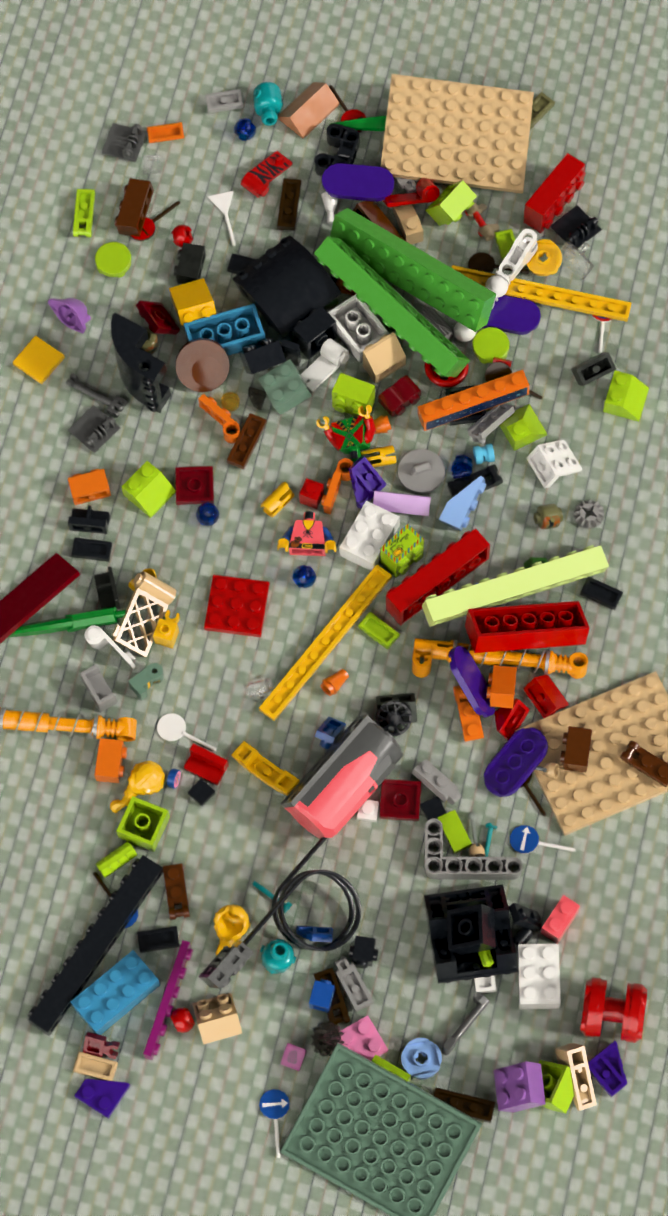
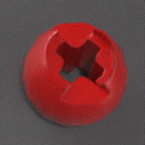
(181, 235)
(182, 1020)

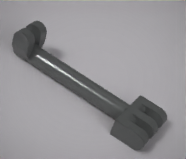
(113, 404)
(481, 1002)

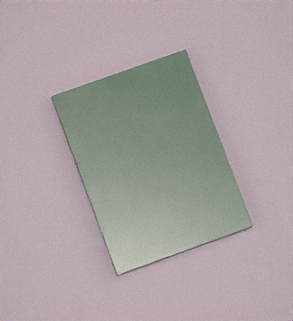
(380, 1136)

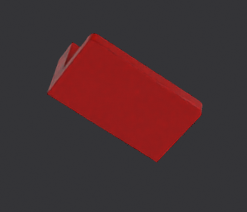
(545, 695)
(206, 764)

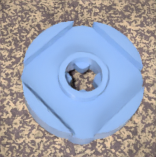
(426, 1048)

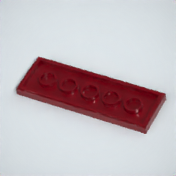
(34, 593)

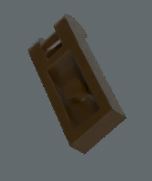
(338, 1001)

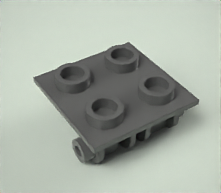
(124, 142)
(94, 429)

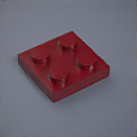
(157, 317)
(194, 485)
(400, 800)

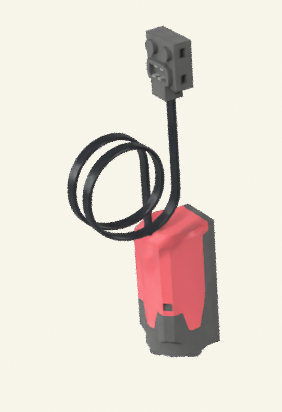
(322, 805)

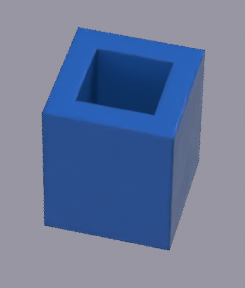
(322, 995)

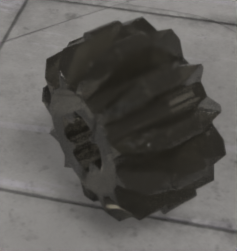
(326, 1038)

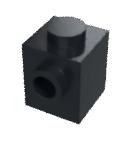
(363, 951)

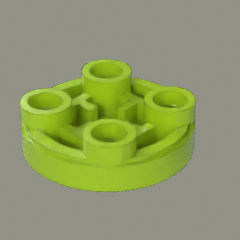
(113, 259)
(489, 344)

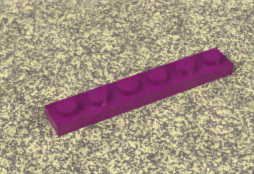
(165, 1009)

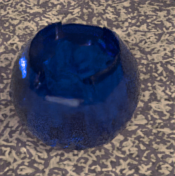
(244, 129)
(211, 509)
(304, 576)

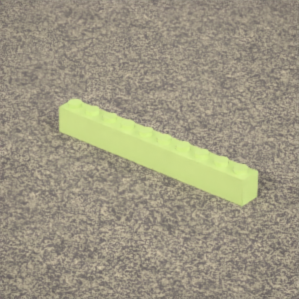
(515, 585)

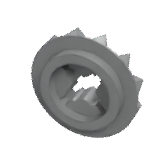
(591, 521)

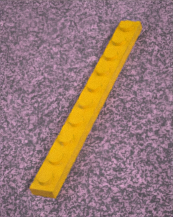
(557, 296)
(325, 642)

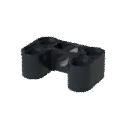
(347, 149)

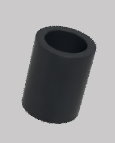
(522, 936)

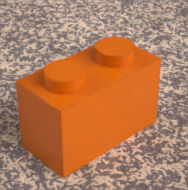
(89, 486)
(502, 686)
(110, 760)

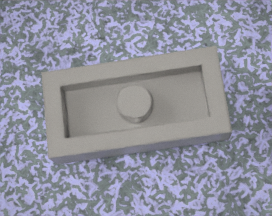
(224, 101)

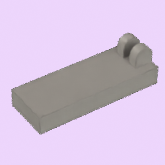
(490, 422)

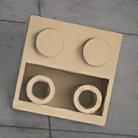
(383, 357)
(217, 1018)

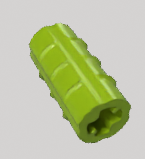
(116, 859)

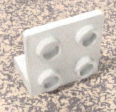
(552, 461)

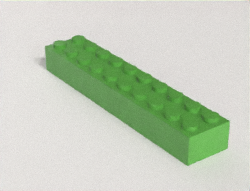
(415, 270)
(391, 307)

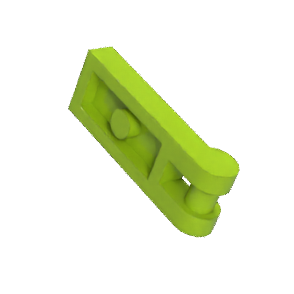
(84, 212)

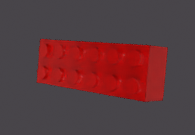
(437, 576)
(526, 626)

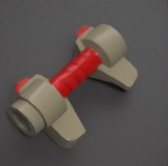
(486, 231)

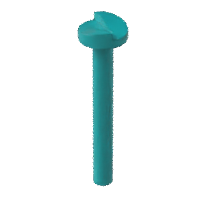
(489, 835)
(286, 906)

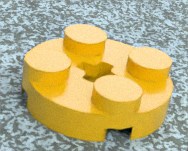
(550, 265)

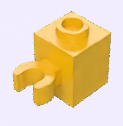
(167, 630)

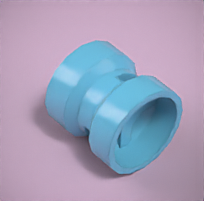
(483, 454)

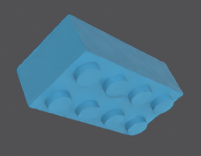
(230, 328)
(115, 993)

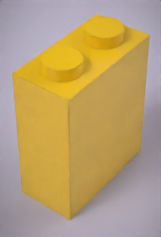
(192, 301)

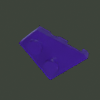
(364, 481)
(608, 1069)
(102, 1095)

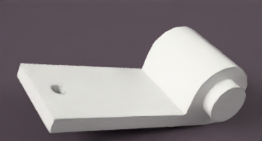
(331, 358)
(98, 639)

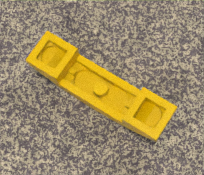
(264, 769)

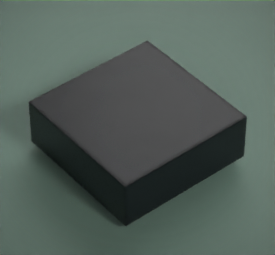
(201, 792)
(432, 808)

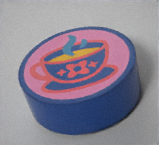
(173, 778)

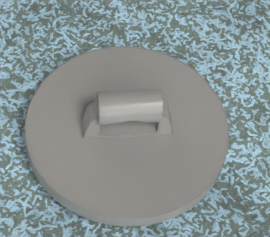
(421, 471)

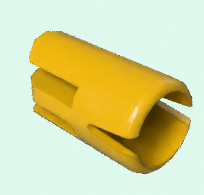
(382, 452)
(277, 499)

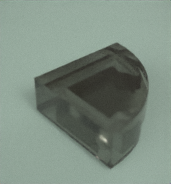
(257, 397)

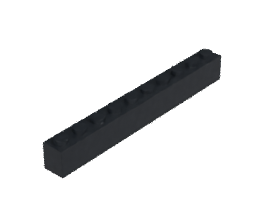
(95, 946)

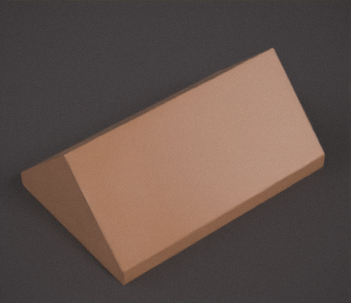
(309, 109)

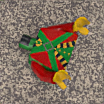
(352, 433)

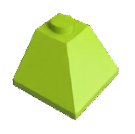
(522, 427)
(557, 1086)

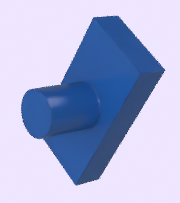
(329, 732)

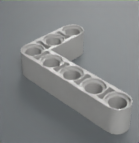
(463, 863)

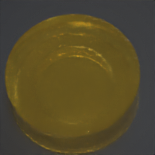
(230, 401)

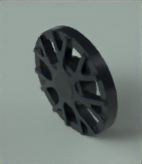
(393, 717)

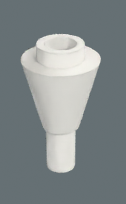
(330, 206)

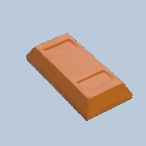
(165, 132)

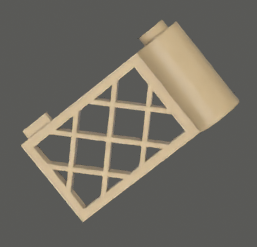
(151, 590)

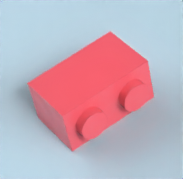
(560, 919)

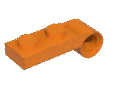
(222, 416)
(334, 484)
(469, 718)

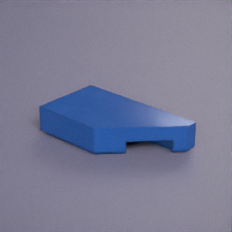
(315, 934)

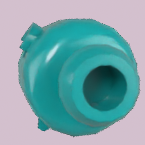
(267, 102)
(277, 956)

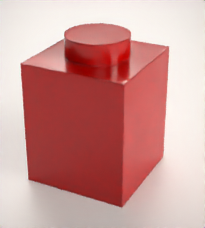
(311, 493)

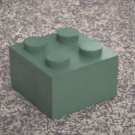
(285, 387)

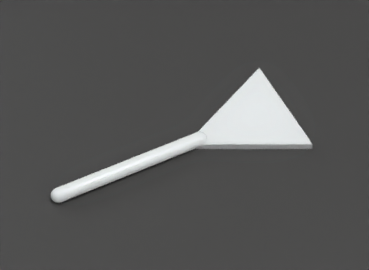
(222, 202)

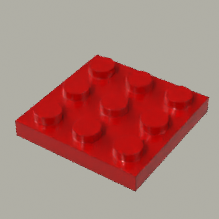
(237, 606)

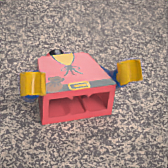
(307, 537)

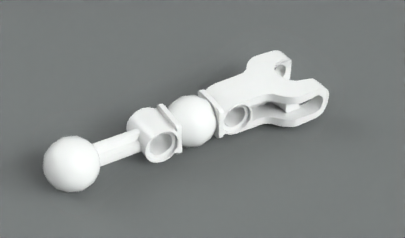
(516, 259)

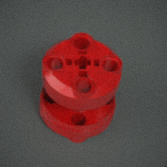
(625, 1011)

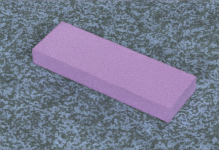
(402, 503)

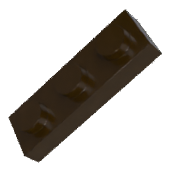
(289, 204)
(473, 1106)

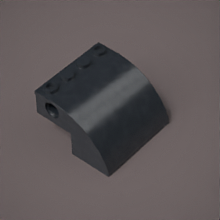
(286, 285)
(137, 367)
(456, 967)

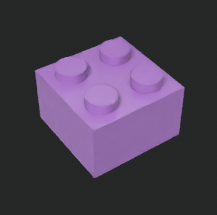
(519, 1087)

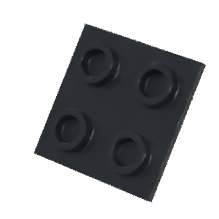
(576, 227)

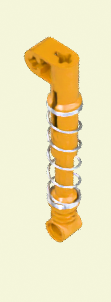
(548, 662)
(123, 729)

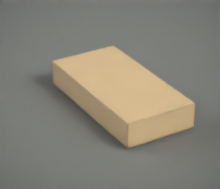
(95, 1066)

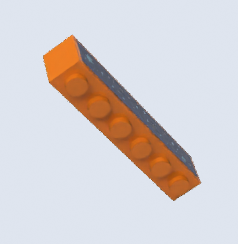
(473, 400)

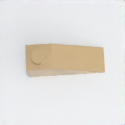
(409, 223)
(575, 1057)

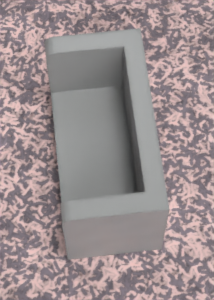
(98, 688)

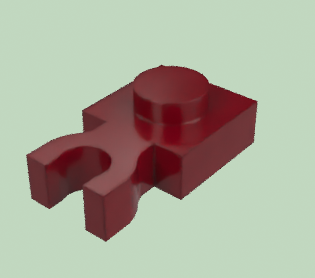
(98, 1046)

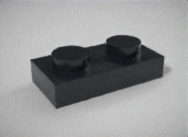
(525, 917)

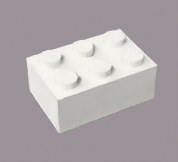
(357, 326)
(368, 534)
(538, 976)

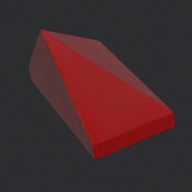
(510, 718)

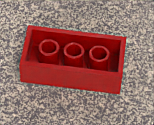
(554, 193)

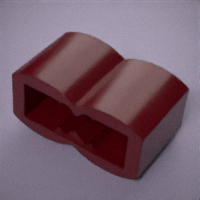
(399, 396)

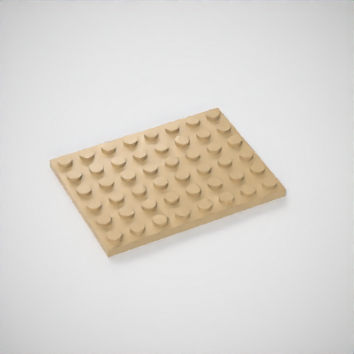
(457, 133)
(610, 785)

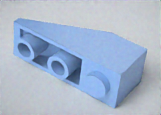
(459, 507)

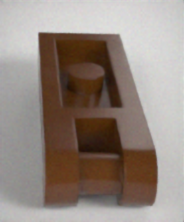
(646, 763)
(176, 890)

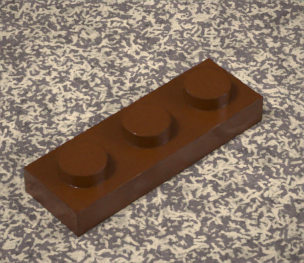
(246, 441)

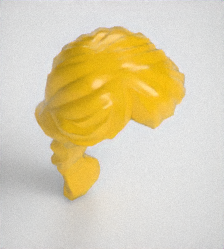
(144, 779)
(230, 925)

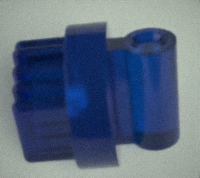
(461, 466)

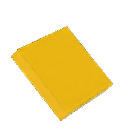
(38, 359)

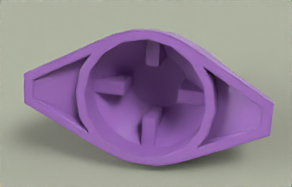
(71, 313)

